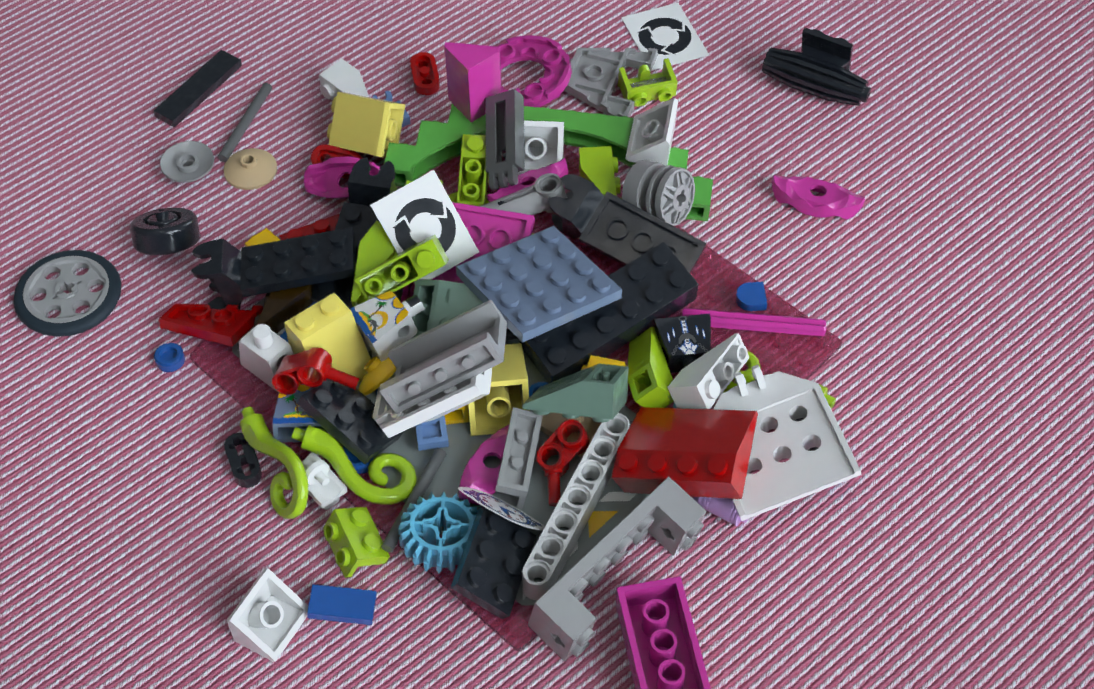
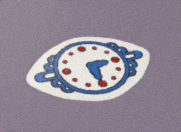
(502, 508)

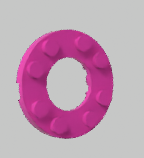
(550, 56)

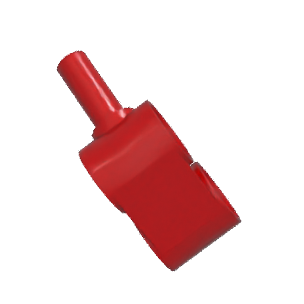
(309, 369)
(558, 445)

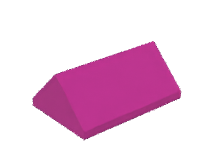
(472, 76)

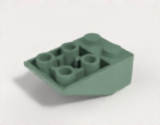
(441, 302)
(588, 393)

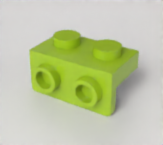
(354, 539)

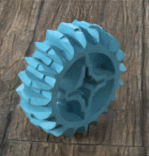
(421, 531)

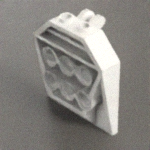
(779, 402)

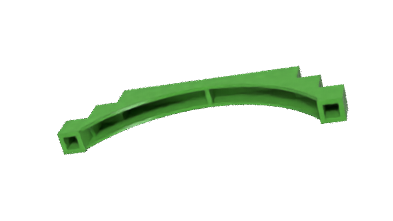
(443, 141)

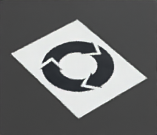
(667, 31)
(420, 212)

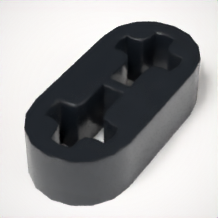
(236, 462)

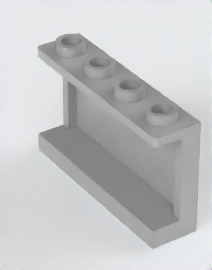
(445, 356)

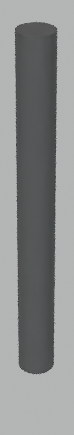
(245, 122)
(419, 490)

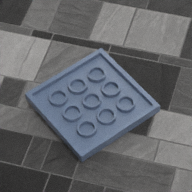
(539, 283)

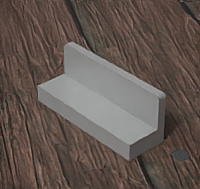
(519, 454)

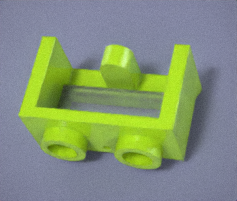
(647, 86)

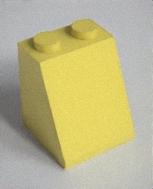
(365, 123)
(331, 327)
(507, 390)

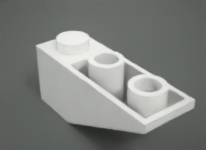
(341, 78)
(708, 376)

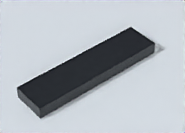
(197, 88)

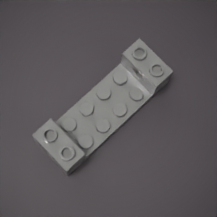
(665, 514)

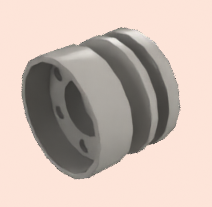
(660, 190)

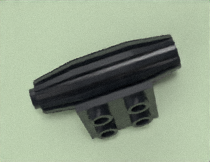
(819, 69)

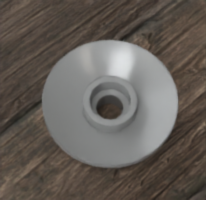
(187, 161)

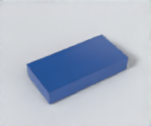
(342, 604)

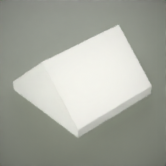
(653, 133)
(542, 144)
(267, 616)

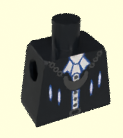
(683, 339)

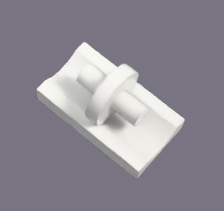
(322, 482)

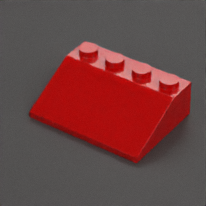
(696, 448)

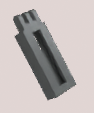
(504, 133)

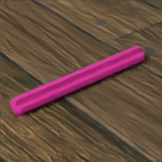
(762, 322)

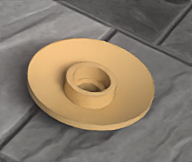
(250, 169)

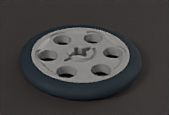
(68, 322)

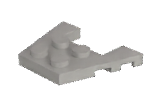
(596, 75)

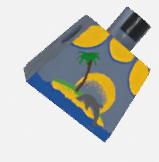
(291, 415)

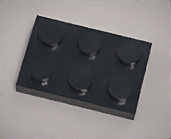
(348, 418)
(493, 562)

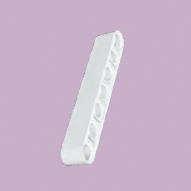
(572, 515)

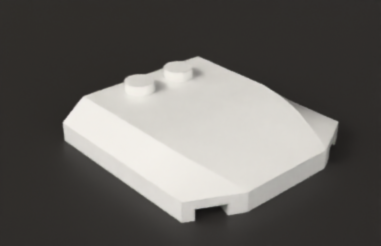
(433, 407)

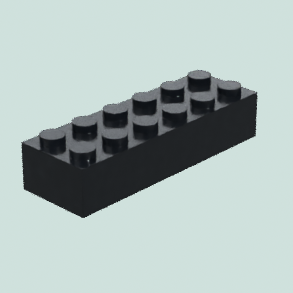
(651, 289)

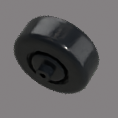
(165, 231)

